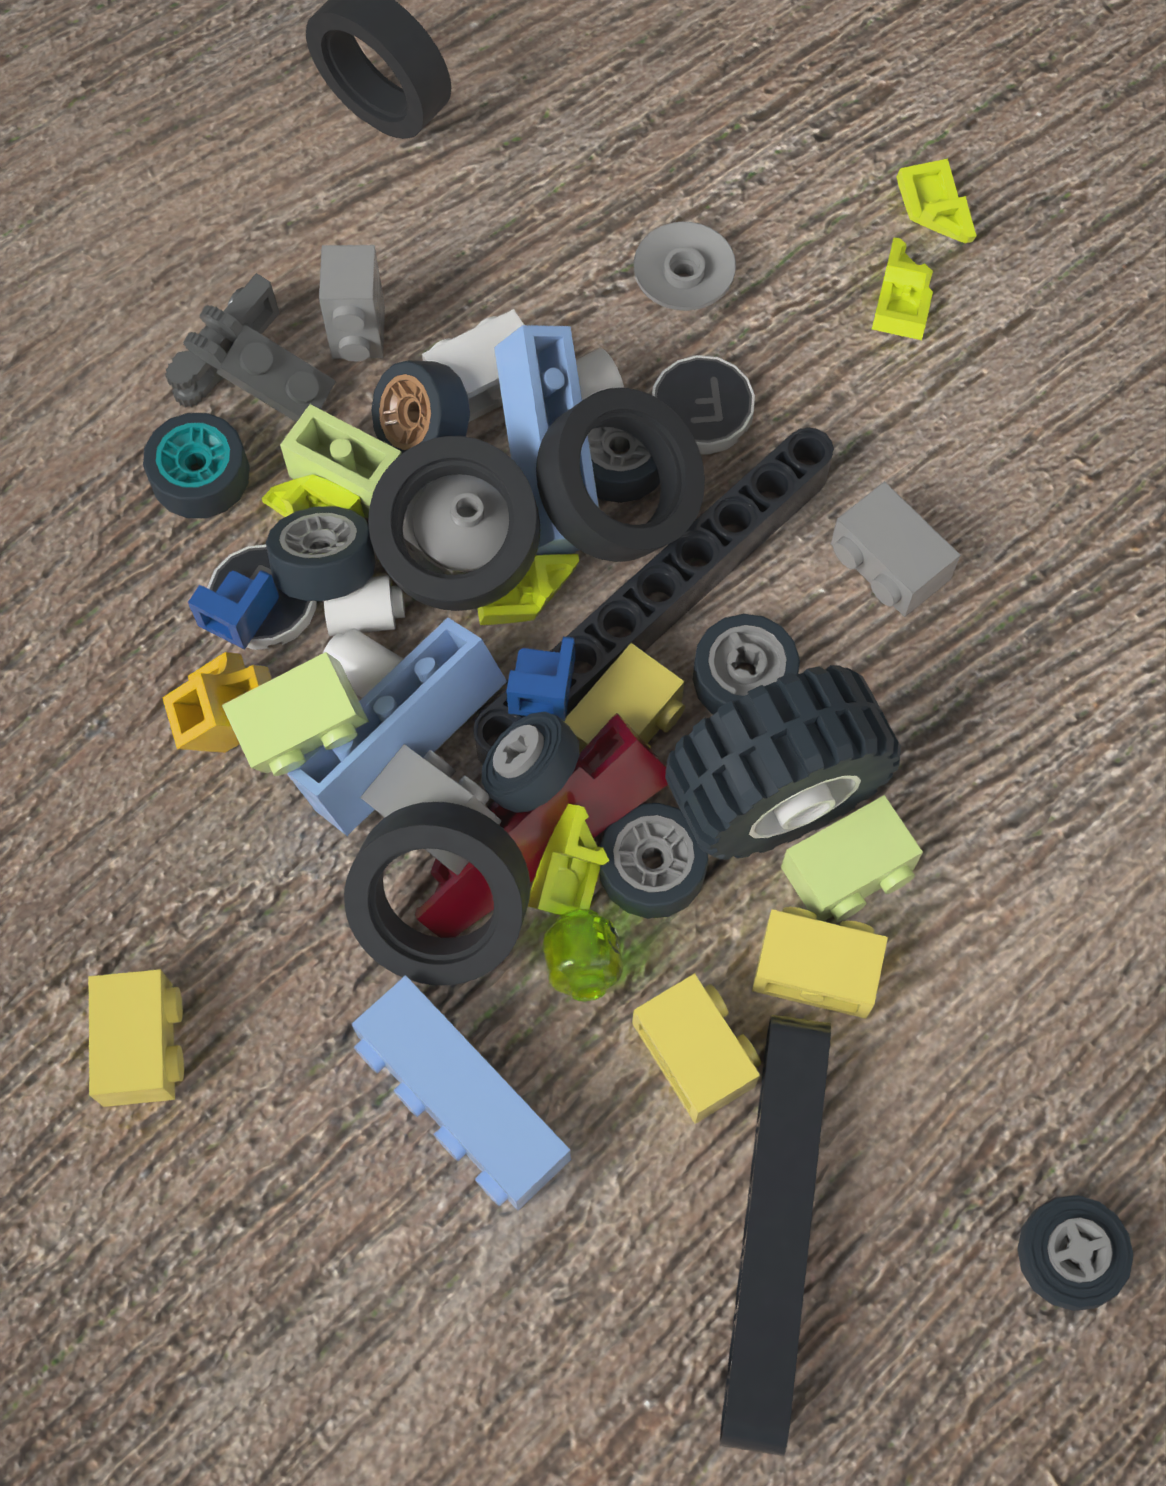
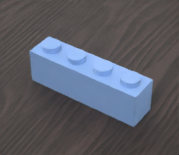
(536, 388)
(412, 705)
(461, 1093)

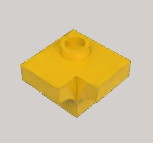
(197, 708)

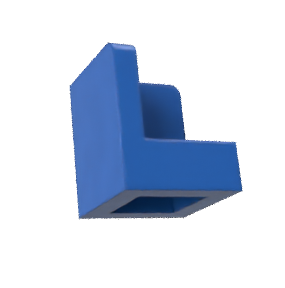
(236, 606)
(542, 681)

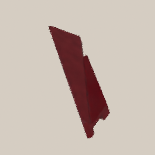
(609, 780)

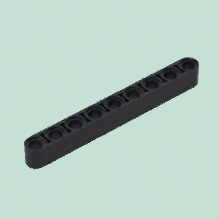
(684, 583)

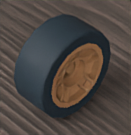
(419, 404)

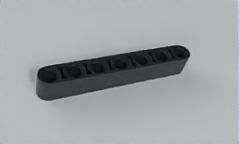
(776, 1237)

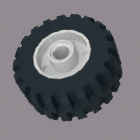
(782, 761)

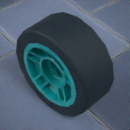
(211, 445)

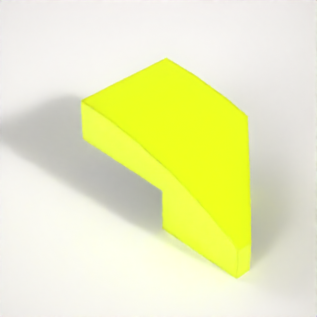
(934, 201)
(903, 295)
(308, 493)
(532, 593)
(568, 866)

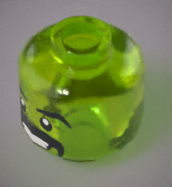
(582, 955)

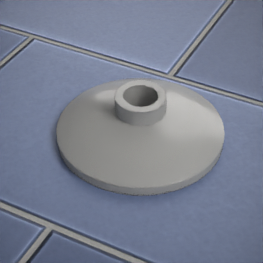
(684, 250)
(456, 540)

